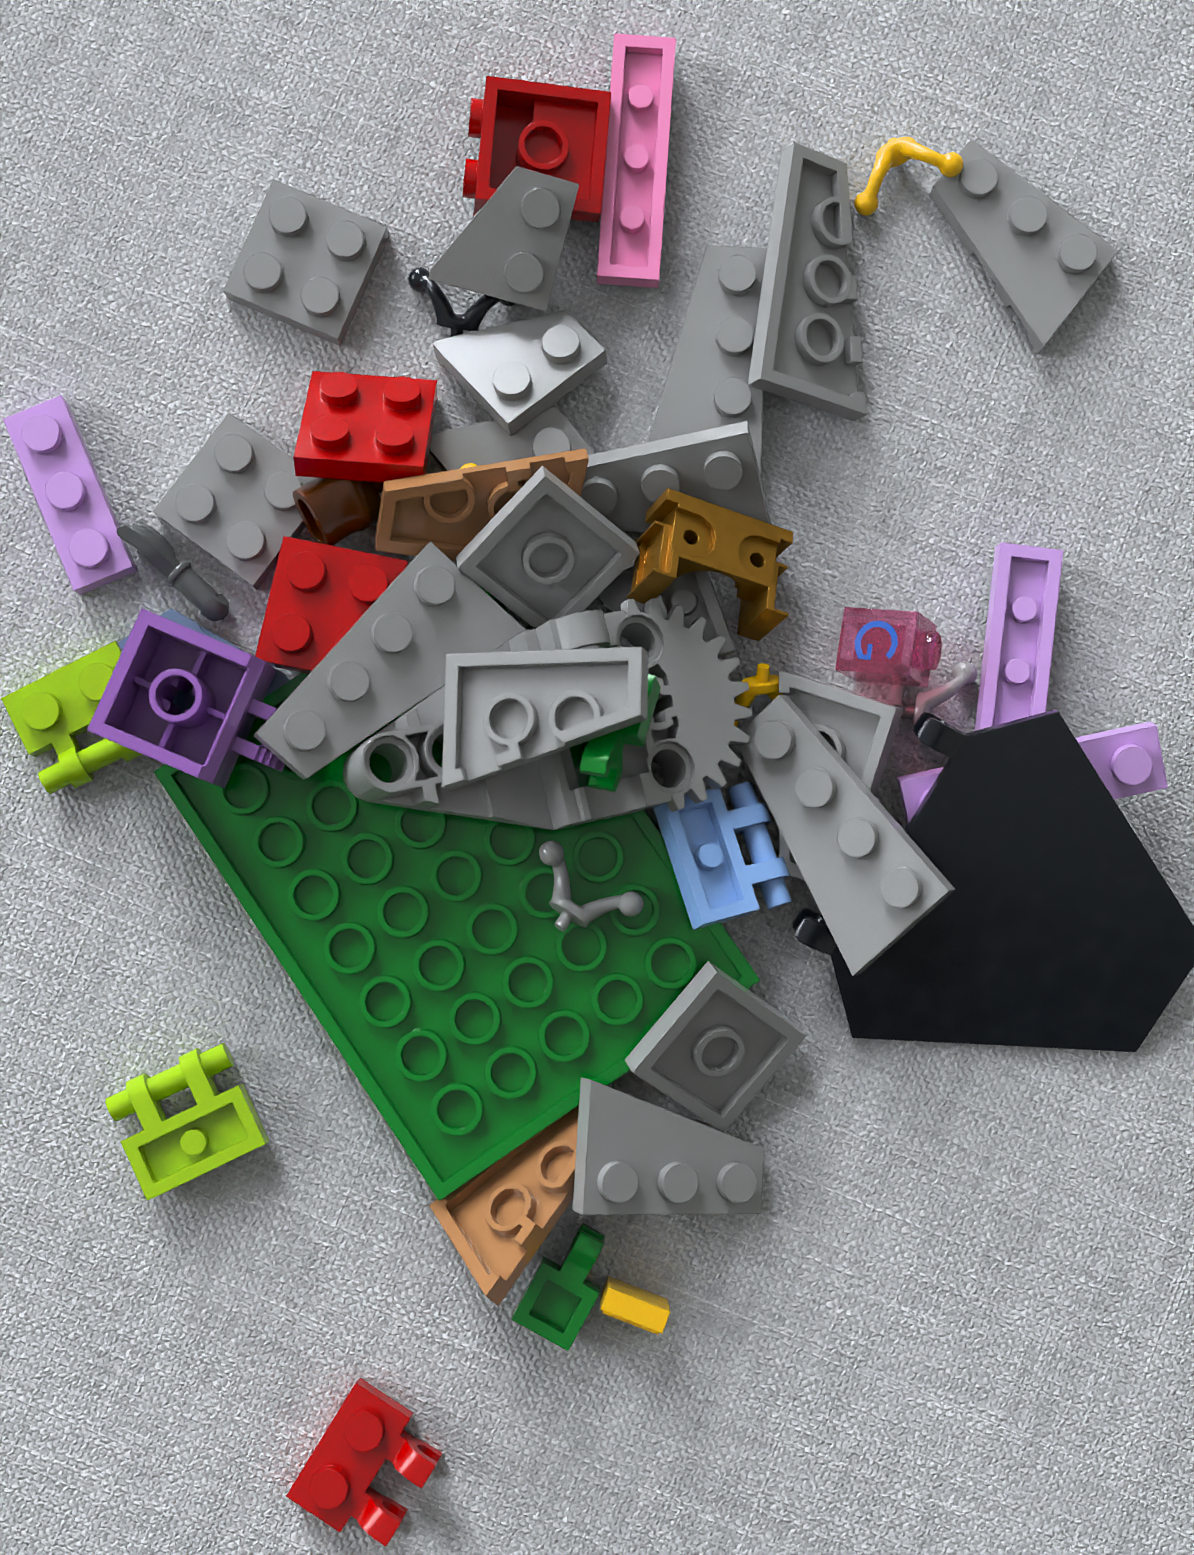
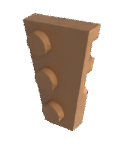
(460, 502)
(512, 1206)

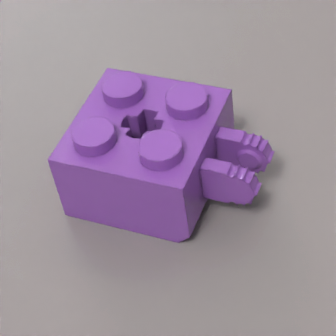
(227, 691)

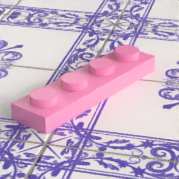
(636, 161)

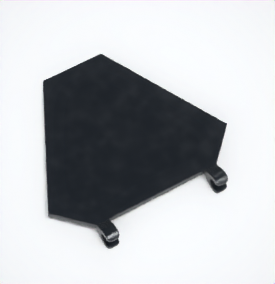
(1053, 911)

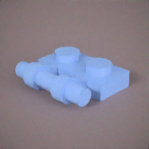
(709, 860)

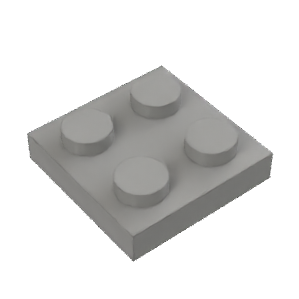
(306, 262)
(237, 500)
(546, 552)
(715, 1047)

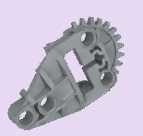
(685, 735)

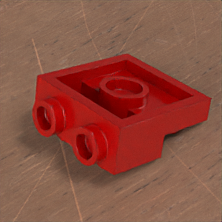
(541, 130)

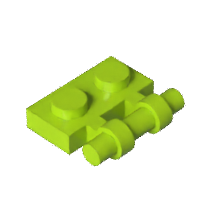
(59, 709)
(195, 1139)

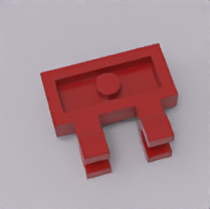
(350, 1455)

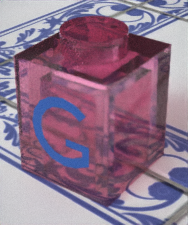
(888, 647)

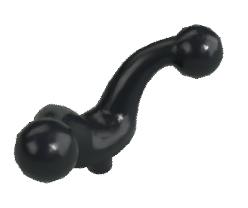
(444, 313)

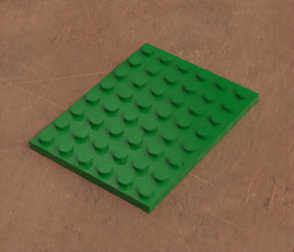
(440, 949)

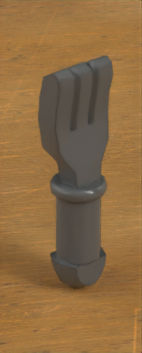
(181, 576)

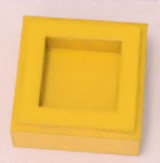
(634, 1305)

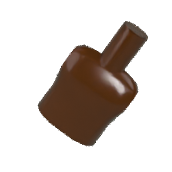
(338, 507)

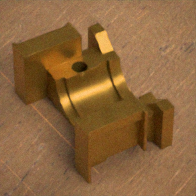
(702, 536)

